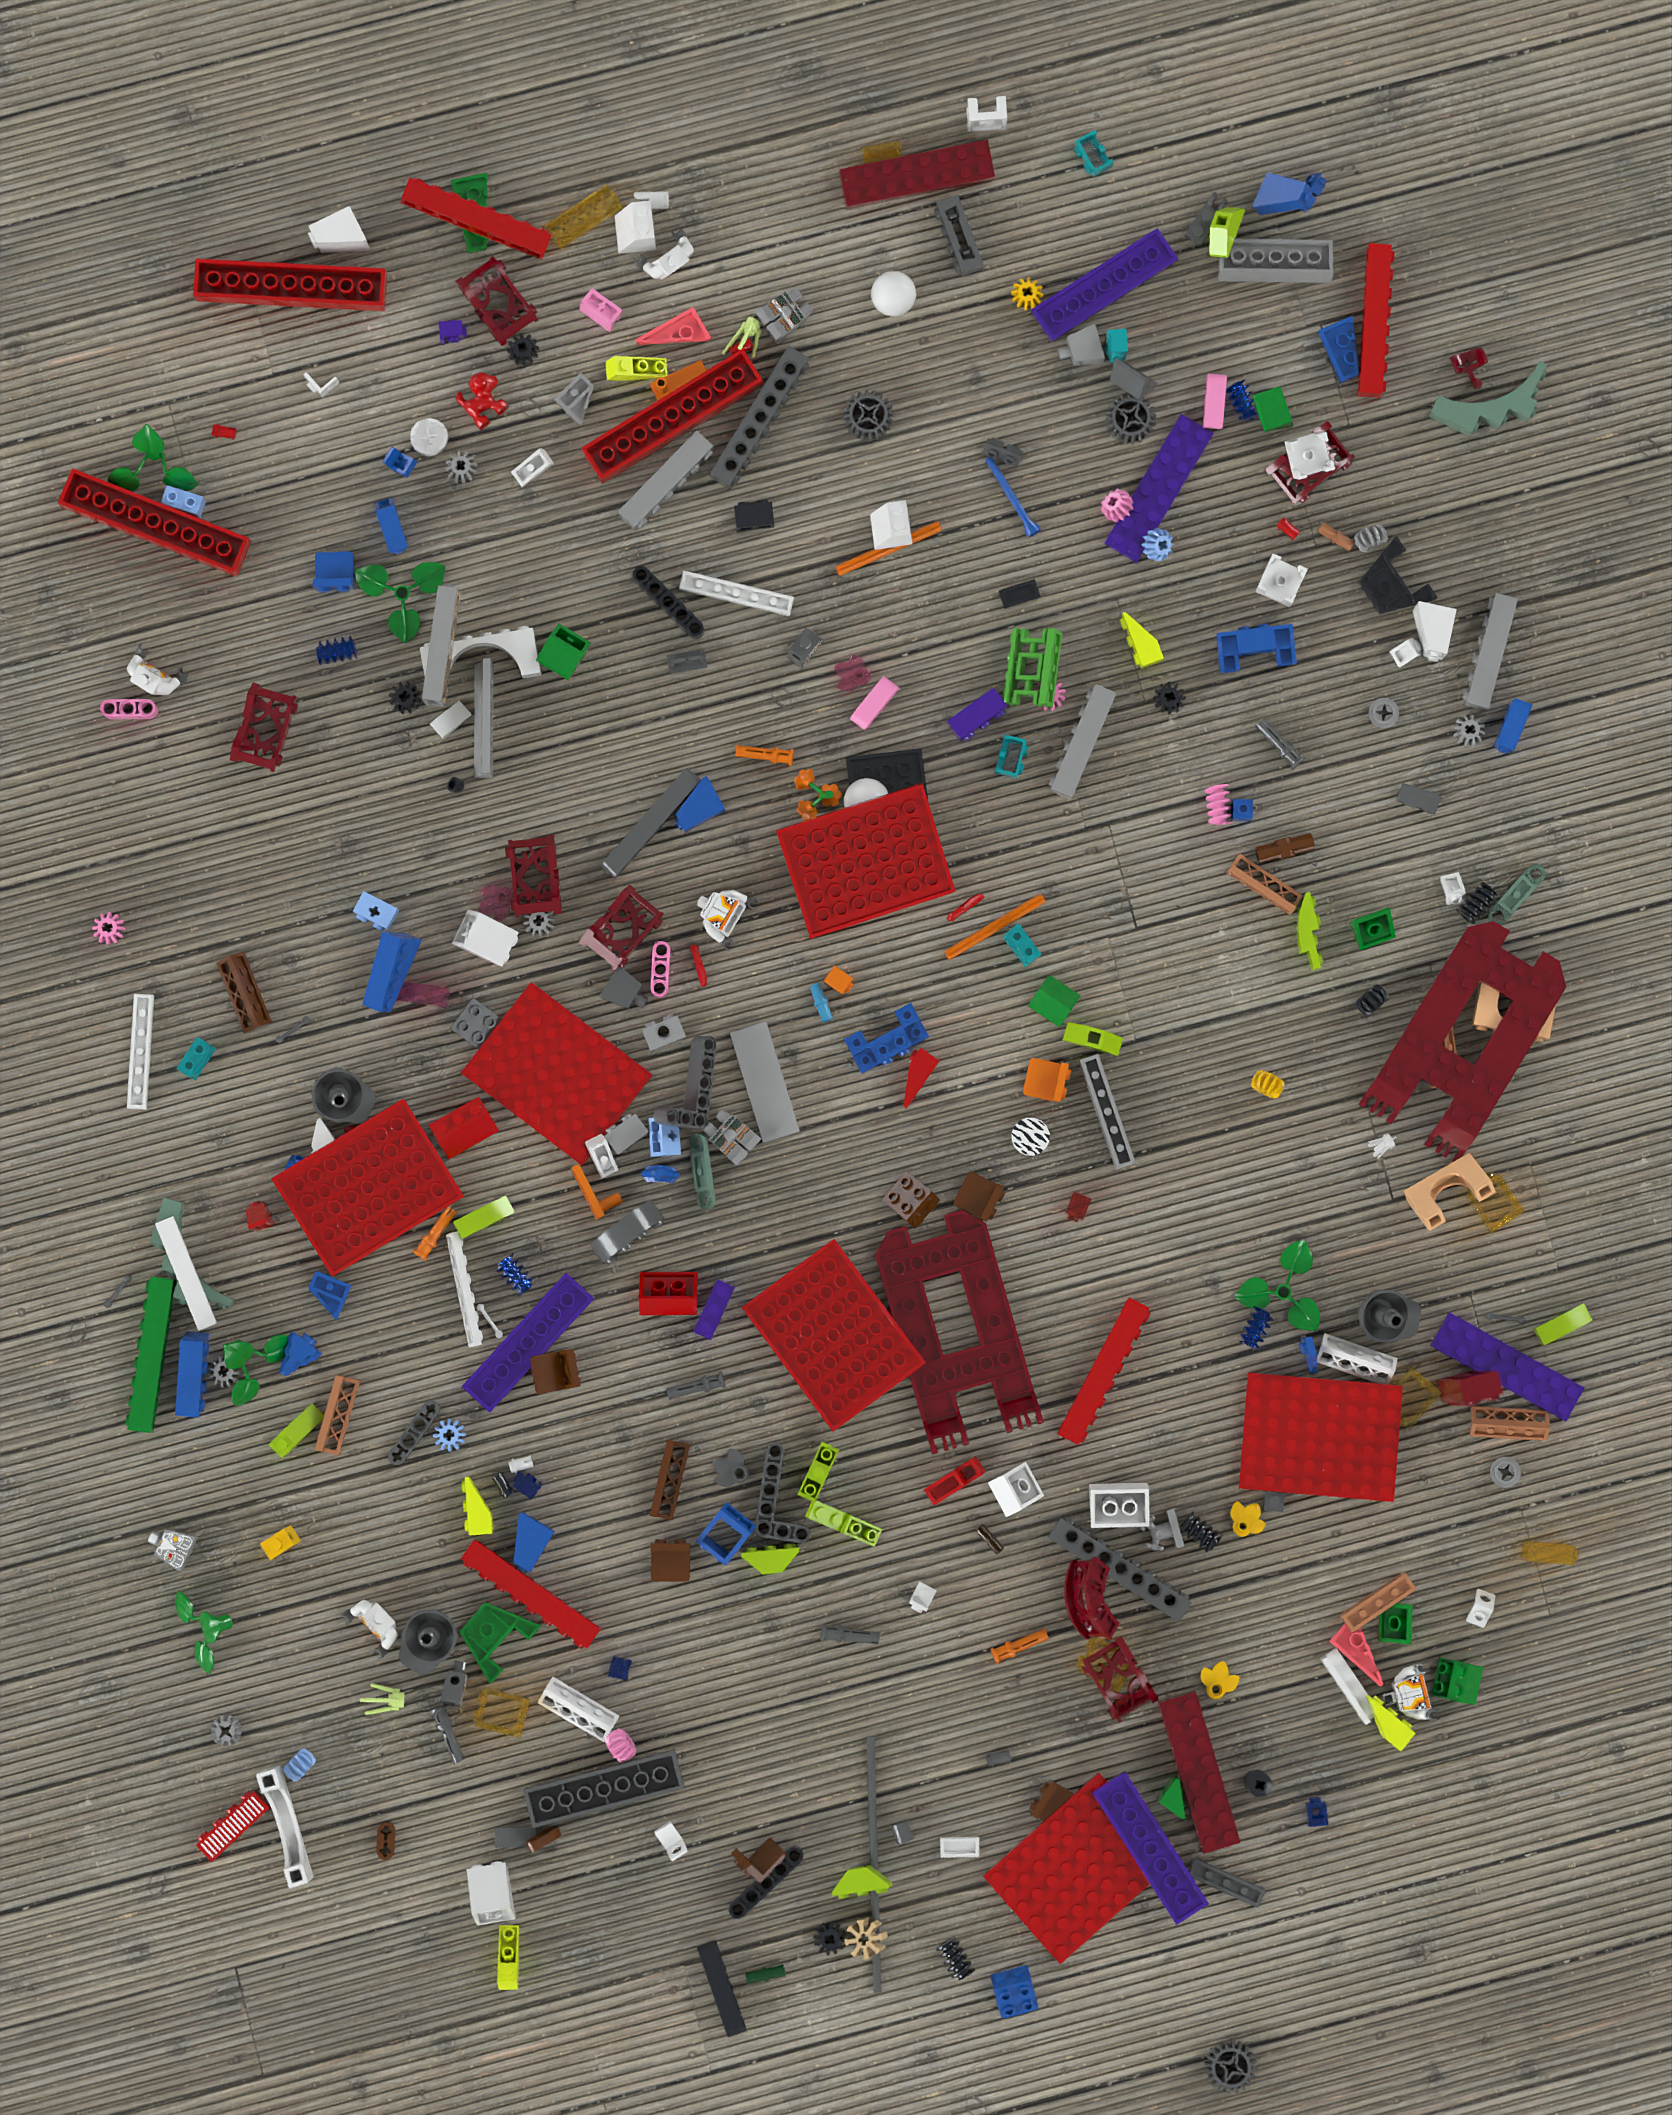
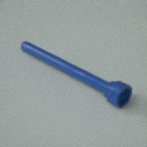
(1030, 527)

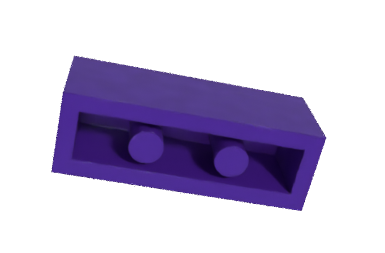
(977, 715)
(714, 1309)

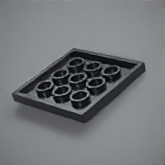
(892, 769)

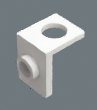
(324, 390)
(1481, 1610)
(671, 1840)

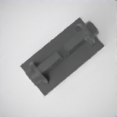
(995, 450)
(687, 661)

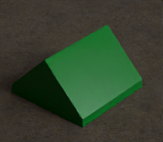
(1273, 409)
(1373, 928)
(1054, 1001)
(1396, 1624)
(1172, 1797)

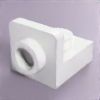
(1406, 652)
(1453, 888)
(922, 1597)

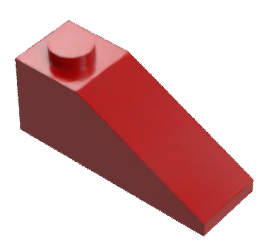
(920, 1069)
(258, 1216)

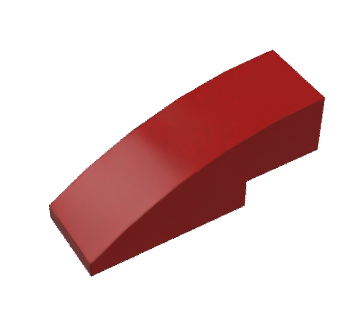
(954, 1480)

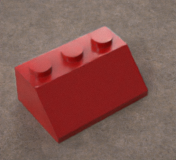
(464, 1128)
(668, 1293)

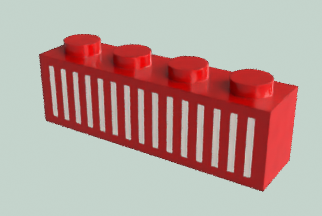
(233, 1825)

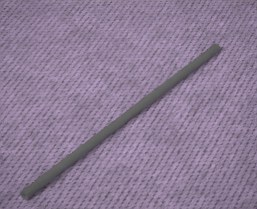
(873, 1852)

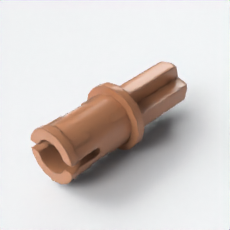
(1335, 536)

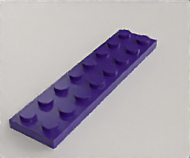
(1104, 285)
(1159, 486)
(529, 1338)
(1516, 1370)
(1150, 1847)

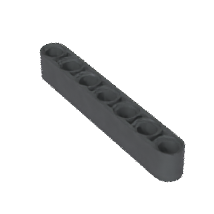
(650, 823)

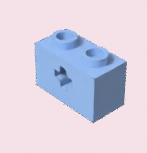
(184, 501)
(367, 903)
(663, 1139)

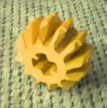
(1023, 288)
(1267, 1084)

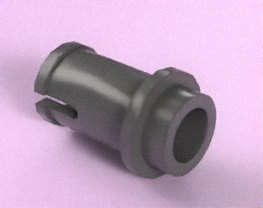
(998, 1758)

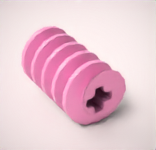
(1218, 805)

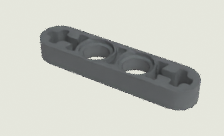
(416, 1434)

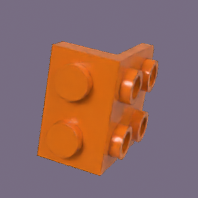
(1046, 1080)

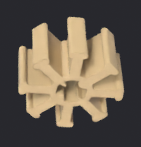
(864, 1930)

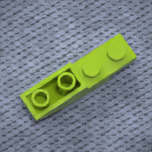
(1306, 924)
(843, 1522)

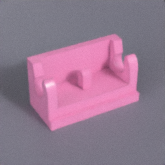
(600, 309)

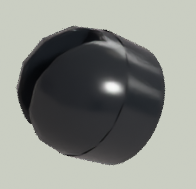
(455, 785)

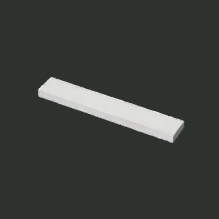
(736, 593)
(140, 1051)
(186, 1273)

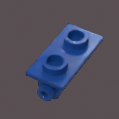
(1316, 184)

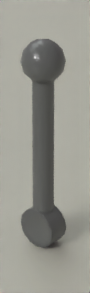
(306, 1020)
(108, 1303)
(1489, 1315)

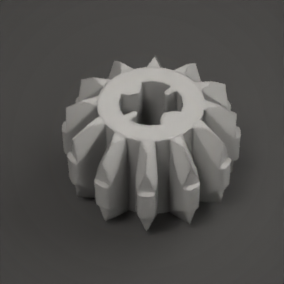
(453, 467)
(1371, 538)
(1465, 723)
(544, 925)
(221, 1378)

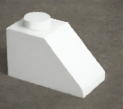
(321, 1136)

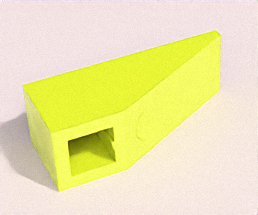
(635, 368)
(1144, 644)
(478, 1513)
(1389, 1726)
(508, 1957)

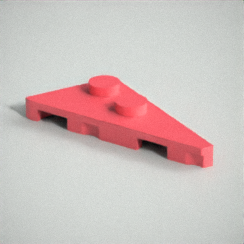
(680, 329)
(1357, 1650)

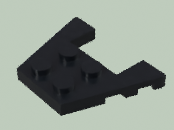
(1387, 588)

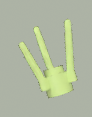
(749, 328)
(394, 1700)

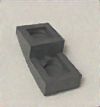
(1418, 798)
(513, 1836)

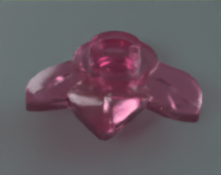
(849, 671)
(493, 903)

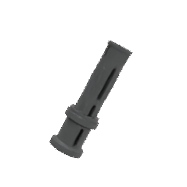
(1286, 751)
(705, 1383)
(840, 1634)
(444, 1725)

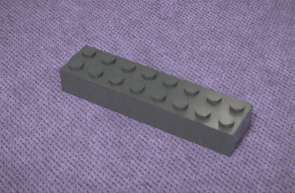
(603, 1788)

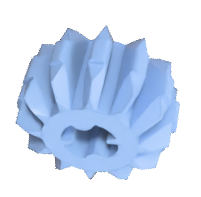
(1157, 544)
(445, 1429)
(299, 1764)

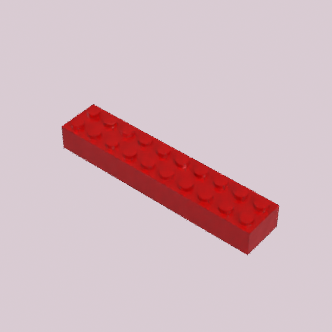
(290, 284)
(672, 416)
(154, 522)

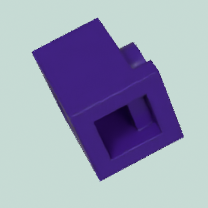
(452, 331)

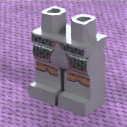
(783, 315)
(725, 1137)

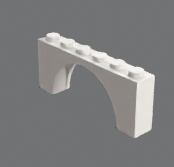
(518, 644)
(274, 1787)

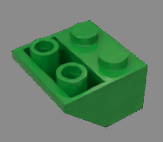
(563, 651)
(1457, 1681)

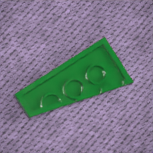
(473, 188)

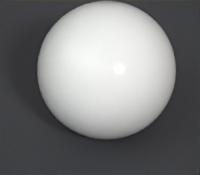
(893, 293)
(863, 790)

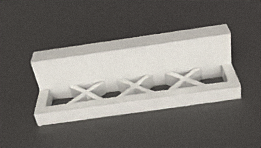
(1358, 1356)
(1348, 1684)
(580, 1707)

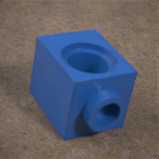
(1242, 810)

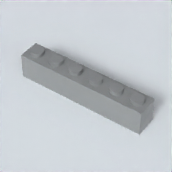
(666, 480)
(1490, 652)
(1083, 741)
(1107, 1112)

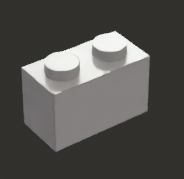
(626, 1133)

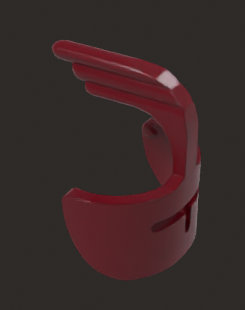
(1472, 355)

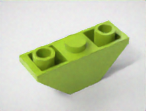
(1224, 230)
(1092, 1038)
(818, 1471)
(770, 1559)
(860, 1881)

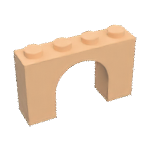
(1487, 1015)
(1461, 1172)

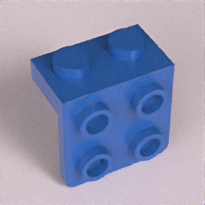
(334, 571)
(1014, 1991)

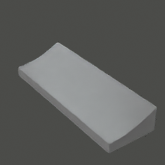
(1278, 261)
(483, 719)
(764, 1082)

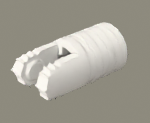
(658, 200)

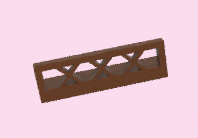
(246, 990)
(661, 1483)

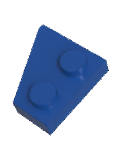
(330, 1292)
(1308, 1348)

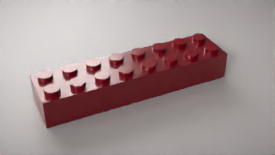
(916, 174)
(1470, 1388)
(1198, 1771)

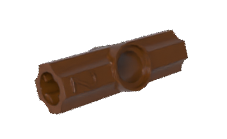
(1285, 848)

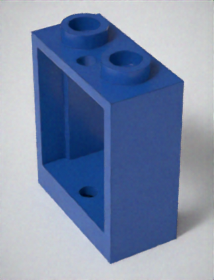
(736, 1521)

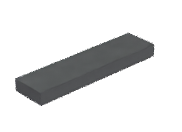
(1226, 1882)

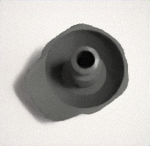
(342, 1096)
(1389, 1316)
(427, 1640)

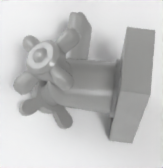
(1164, 1531)

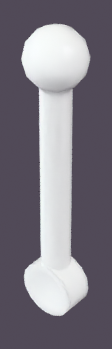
(480, 1307)

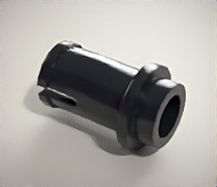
(503, 1485)

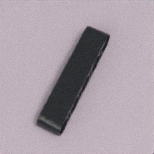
(664, 594)
(762, 1891)
(721, 1988)

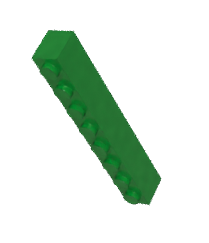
(151, 1354)

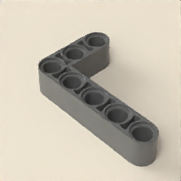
(698, 1088)
(771, 1499)

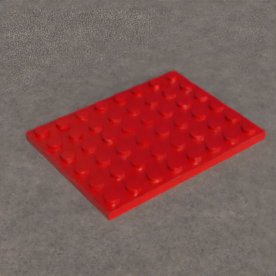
(865, 860)
(556, 1073)
(367, 1187)
(833, 1335)
(1320, 1437)
(1069, 1874)

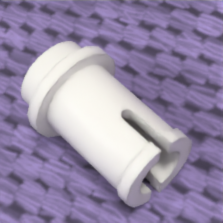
(520, 1464)

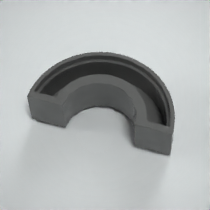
(626, 1230)

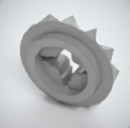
(1390, 707)
(1513, 1468)
(235, 1730)

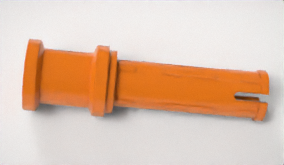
(774, 755)
(429, 1242)
(1010, 1649)

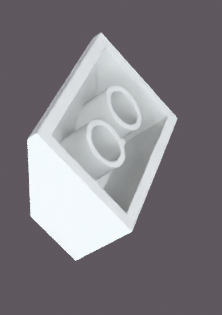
(1119, 1505)

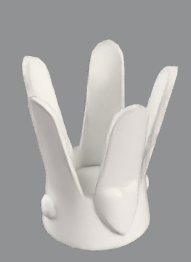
(1383, 1144)

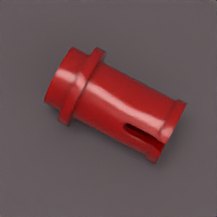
(747, 346)
(223, 431)
(1285, 526)

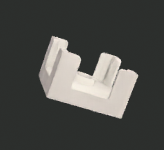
(986, 120)
(1308, 455)
(1281, 581)

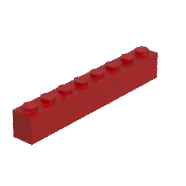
(476, 218)
(1374, 320)
(1103, 1371)
(530, 1593)

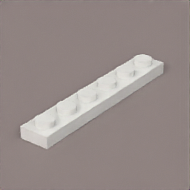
(463, 1282)

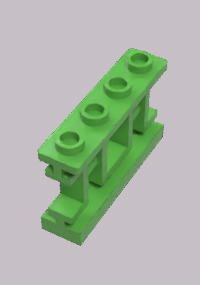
(1046, 669)

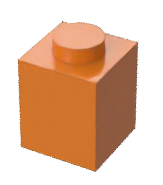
(839, 981)

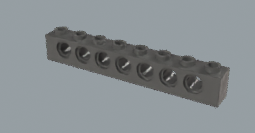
(790, 358)
(1175, 1610)

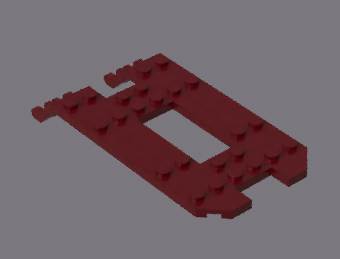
(1420, 1047)
(1000, 1353)

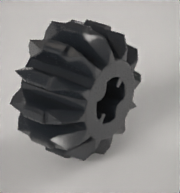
(515, 351)
(412, 694)
(1172, 704)
(1372, 1000)
(828, 1931)

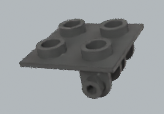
(475, 1023)

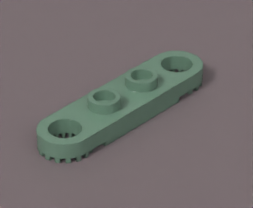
(1516, 894)
(702, 1171)

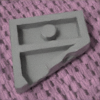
(575, 398)

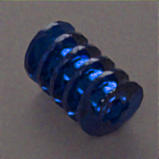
(1242, 401)
(336, 650)
(515, 1275)
(1256, 1328)

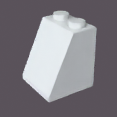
(635, 228)
(338, 233)
(1434, 629)
(485, 938)
(490, 1893)

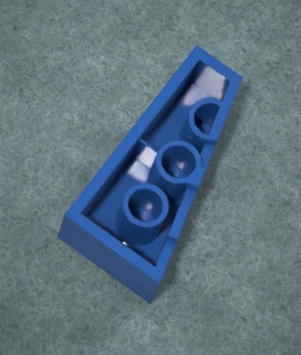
(390, 969)
(191, 1374)

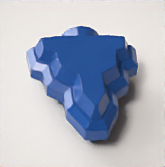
(660, 1174)
(298, 1352)

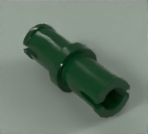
(765, 1974)

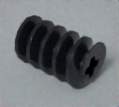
(1477, 902)
(1200, 1532)
(1251, 1785)
(955, 1958)

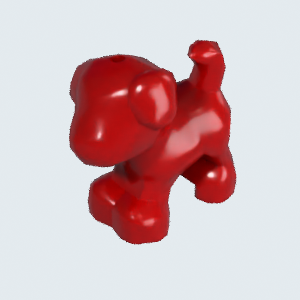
(482, 386)

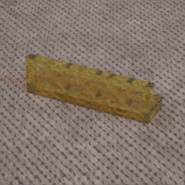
(585, 218)

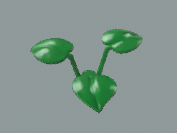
(152, 445)
(402, 623)
(1304, 1313)
(238, 1352)
(211, 1627)

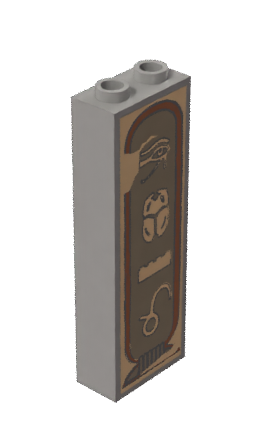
(441, 645)

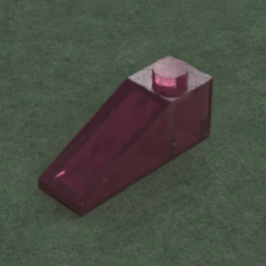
(424, 995)

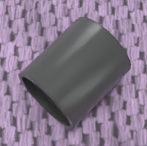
(902, 1832)

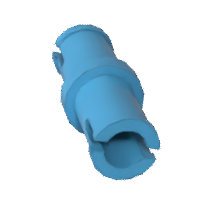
(821, 1002)

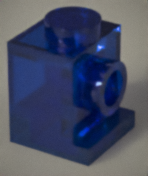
(527, 1484)
(619, 1668)
(1319, 1819)

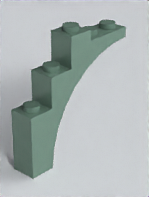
(1465, 416)
(174, 1208)

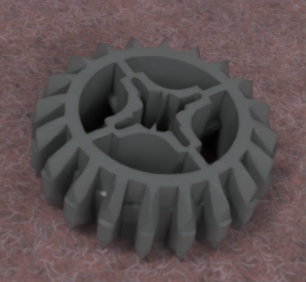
(1139, 404)
(879, 428)
(1227, 2074)

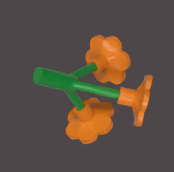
(829, 794)

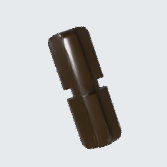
(992, 1542)

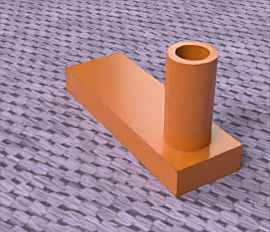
(671, 382)
(596, 1207)

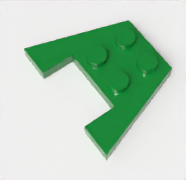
(487, 1631)

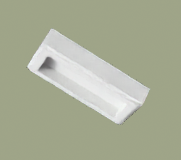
(959, 1847)

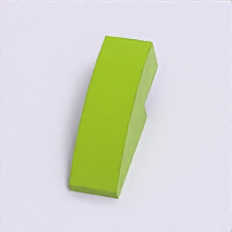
(484, 1217)
(1562, 1324)

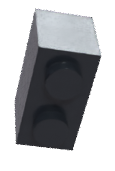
(754, 515)

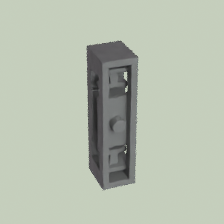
(969, 264)

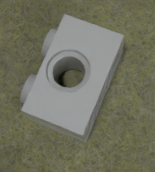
(675, 1034)

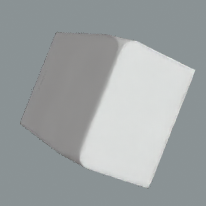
(532, 467)
(450, 719)
(601, 1155)

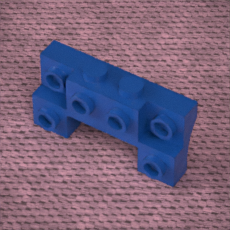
(1255, 641)
(890, 1044)

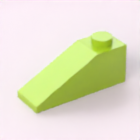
(297, 1431)

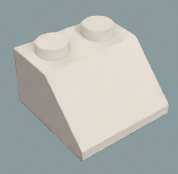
(891, 525)
(1016, 1489)

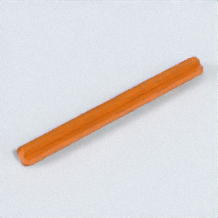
(873, 555)
(994, 926)

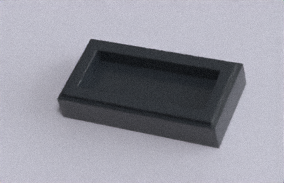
(1019, 594)

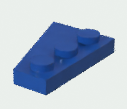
(1340, 346)

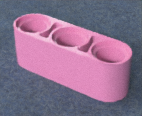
(1214, 401)
(874, 703)
(121, 704)
(660, 960)

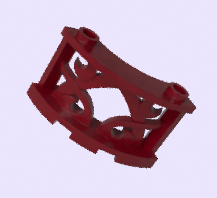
(471, 292)
(1283, 465)
(253, 703)
(548, 853)
(595, 938)
(1091, 1578)
(1123, 1655)

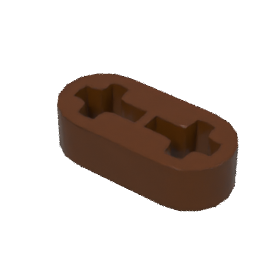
(543, 1838)
(381, 1840)

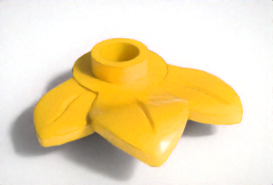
(1249, 1517)
(1219, 1677)

